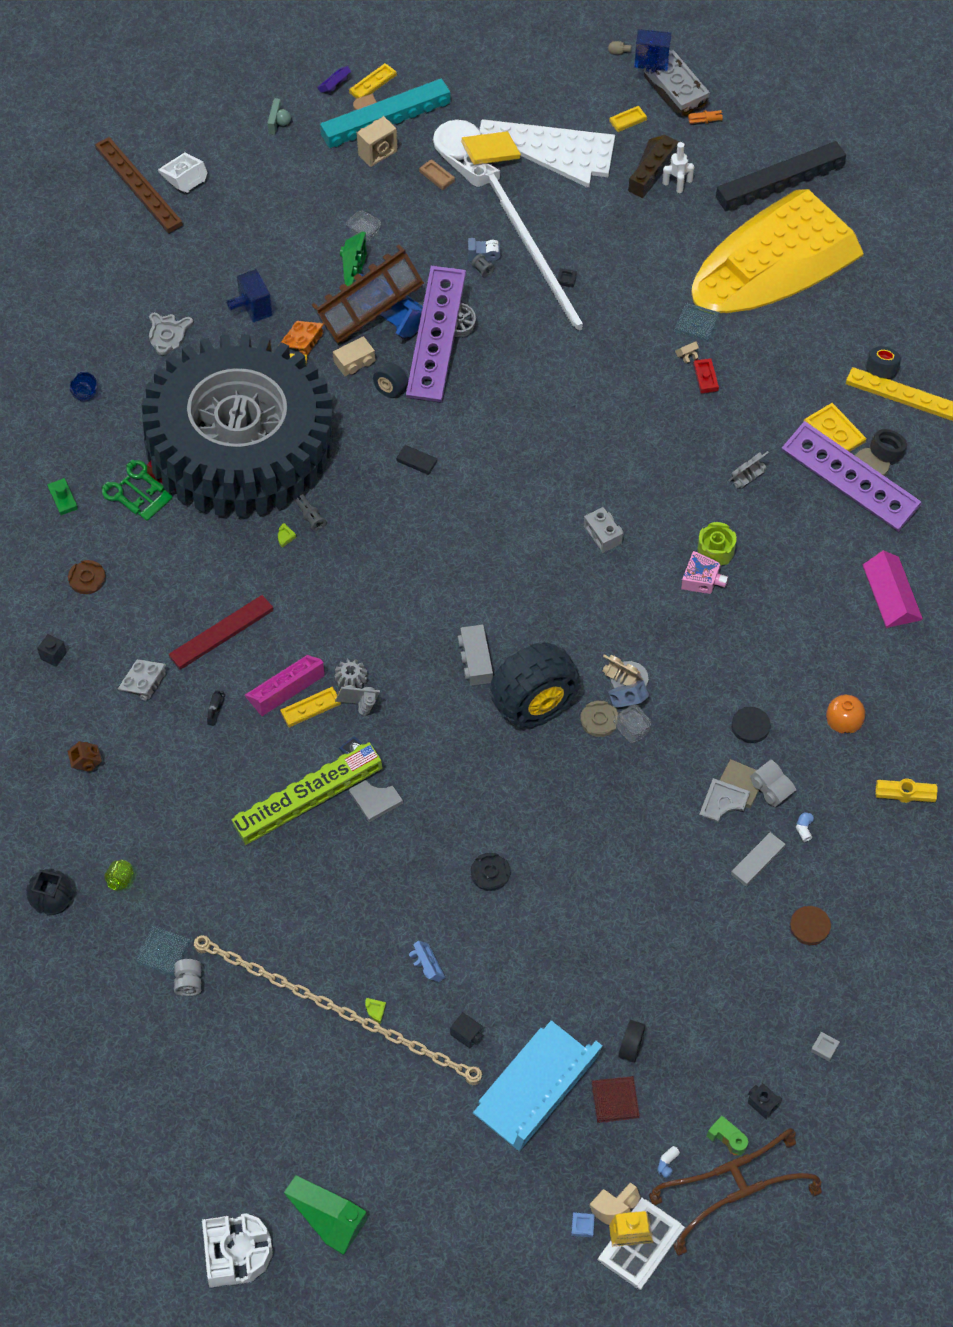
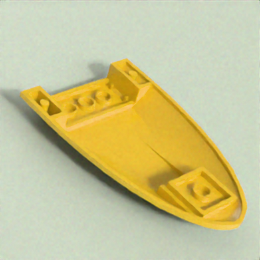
(775, 255)

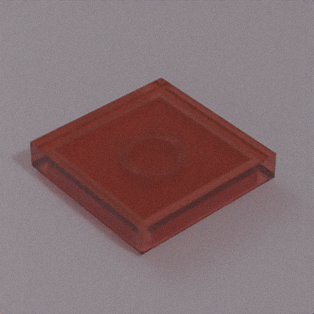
(615, 1099)

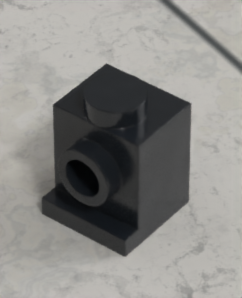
(767, 1106)

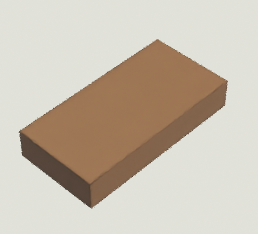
(437, 174)

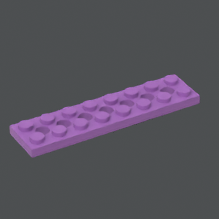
(444, 342)
(851, 488)

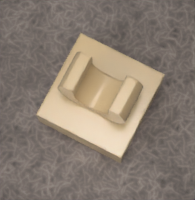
(688, 350)

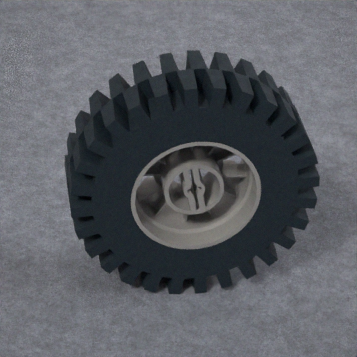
(237, 460)

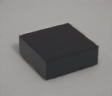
(566, 277)

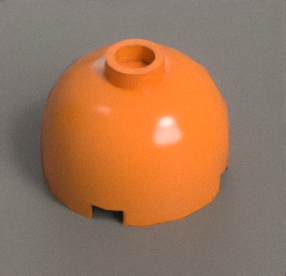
(845, 714)

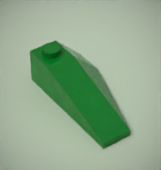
(353, 256)
(328, 1214)

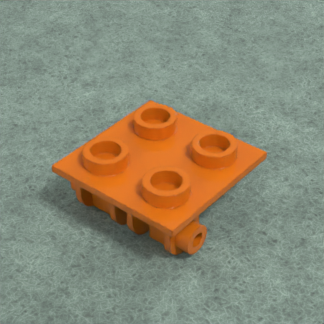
(303, 336)

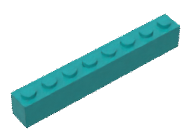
(394, 109)

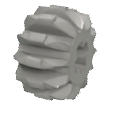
(351, 674)

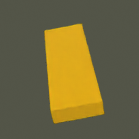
(373, 81)
(310, 707)

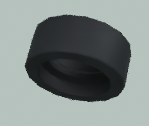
(890, 437)
(631, 1040)

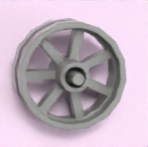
(461, 321)

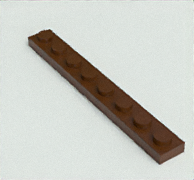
(138, 185)

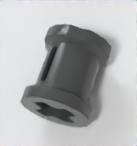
(482, 265)

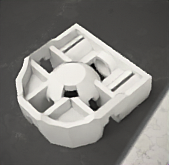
(222, 1270)

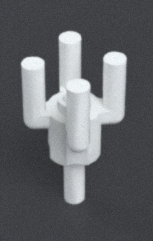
(679, 168)

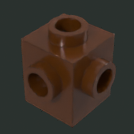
(84, 756)

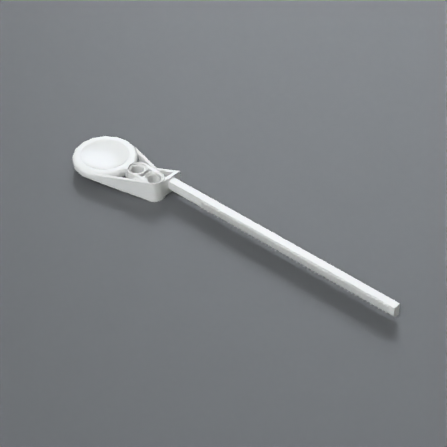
(448, 143)

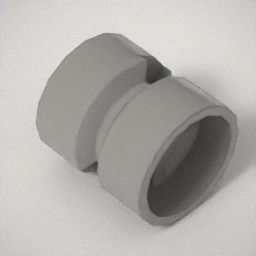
(187, 977)

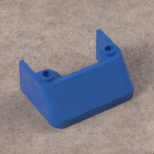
(405, 316)

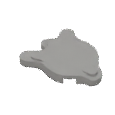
(167, 333)

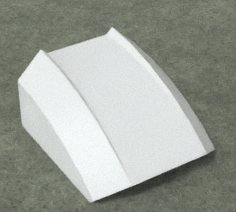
(184, 172)

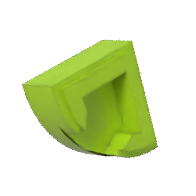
(285, 535)
(375, 1009)

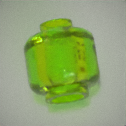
(119, 875)

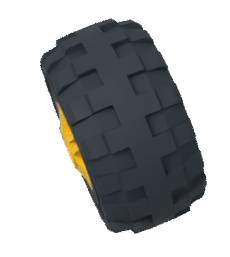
(535, 685)

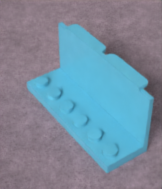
(535, 1084)

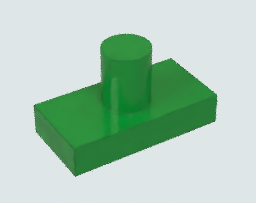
(62, 496)

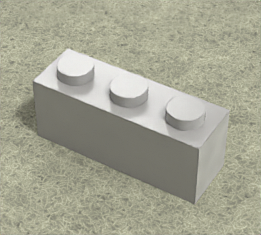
(475, 655)

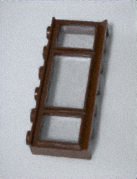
(369, 295)

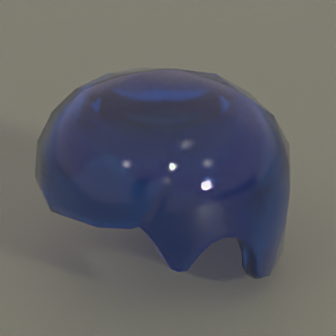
(83, 386)

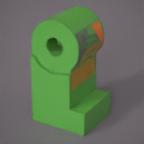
(729, 1135)

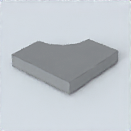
(722, 799)
(374, 800)

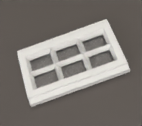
(639, 1261)

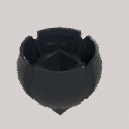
(49, 903)

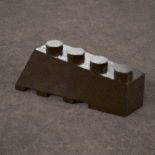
(651, 166)

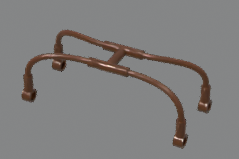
(789, 1139)

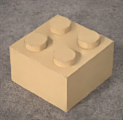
(377, 141)

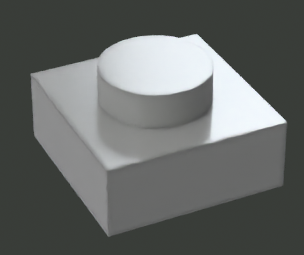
(825, 1046)

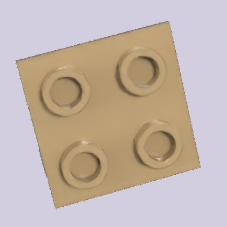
(617, 667)

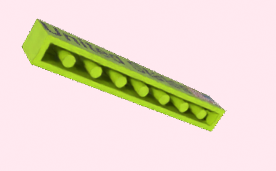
(307, 793)

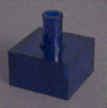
(652, 50)
(252, 296)

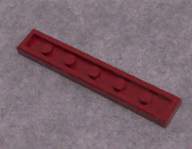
(220, 632)

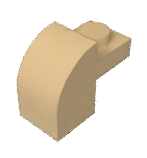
(607, 1206)

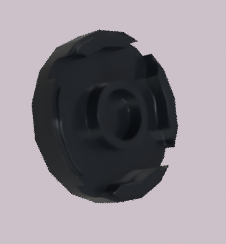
(750, 724)
(490, 871)

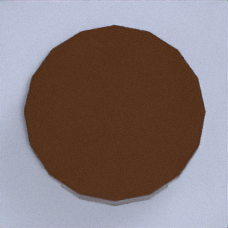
(87, 582)
(810, 925)

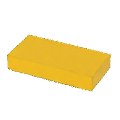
(628, 118)

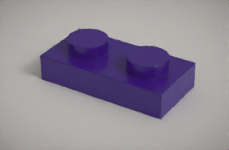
(338, 76)

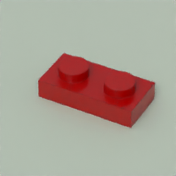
(705, 375)

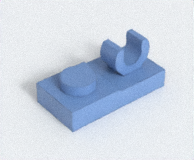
(427, 960)

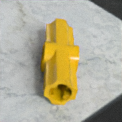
(894, 790)

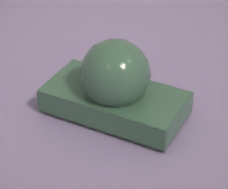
(277, 116)

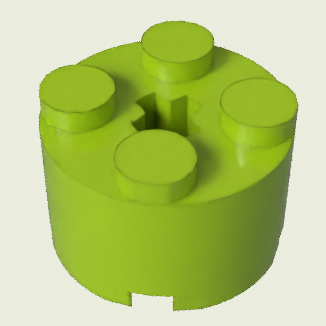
(717, 542)

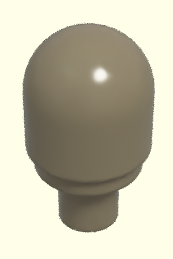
(619, 48)

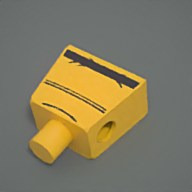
(631, 1229)

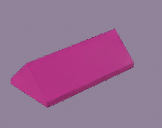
(891, 590)
(286, 684)

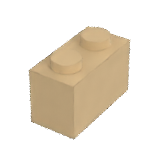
(354, 356)

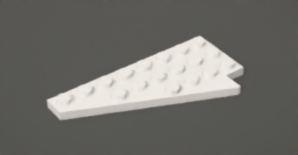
(561, 150)

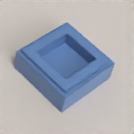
(583, 1225)

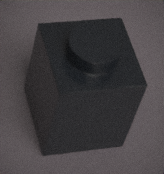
(52, 650)
(467, 1030)

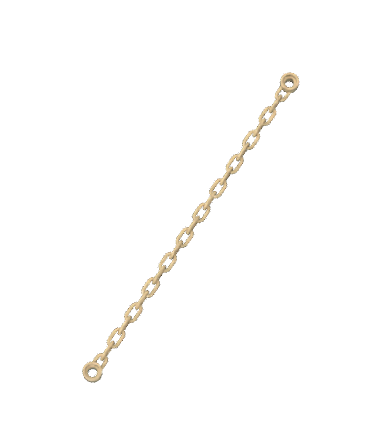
(354, 1017)

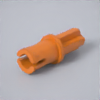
(705, 117)

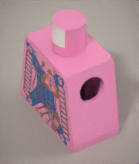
(702, 574)

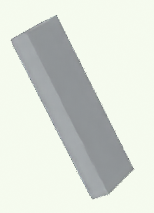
(758, 859)

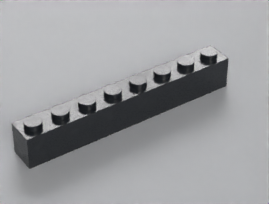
(780, 176)

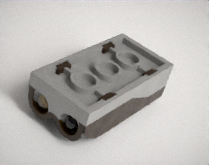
(679, 86)

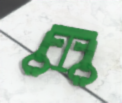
(155, 505)

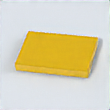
(490, 147)
(837, 427)

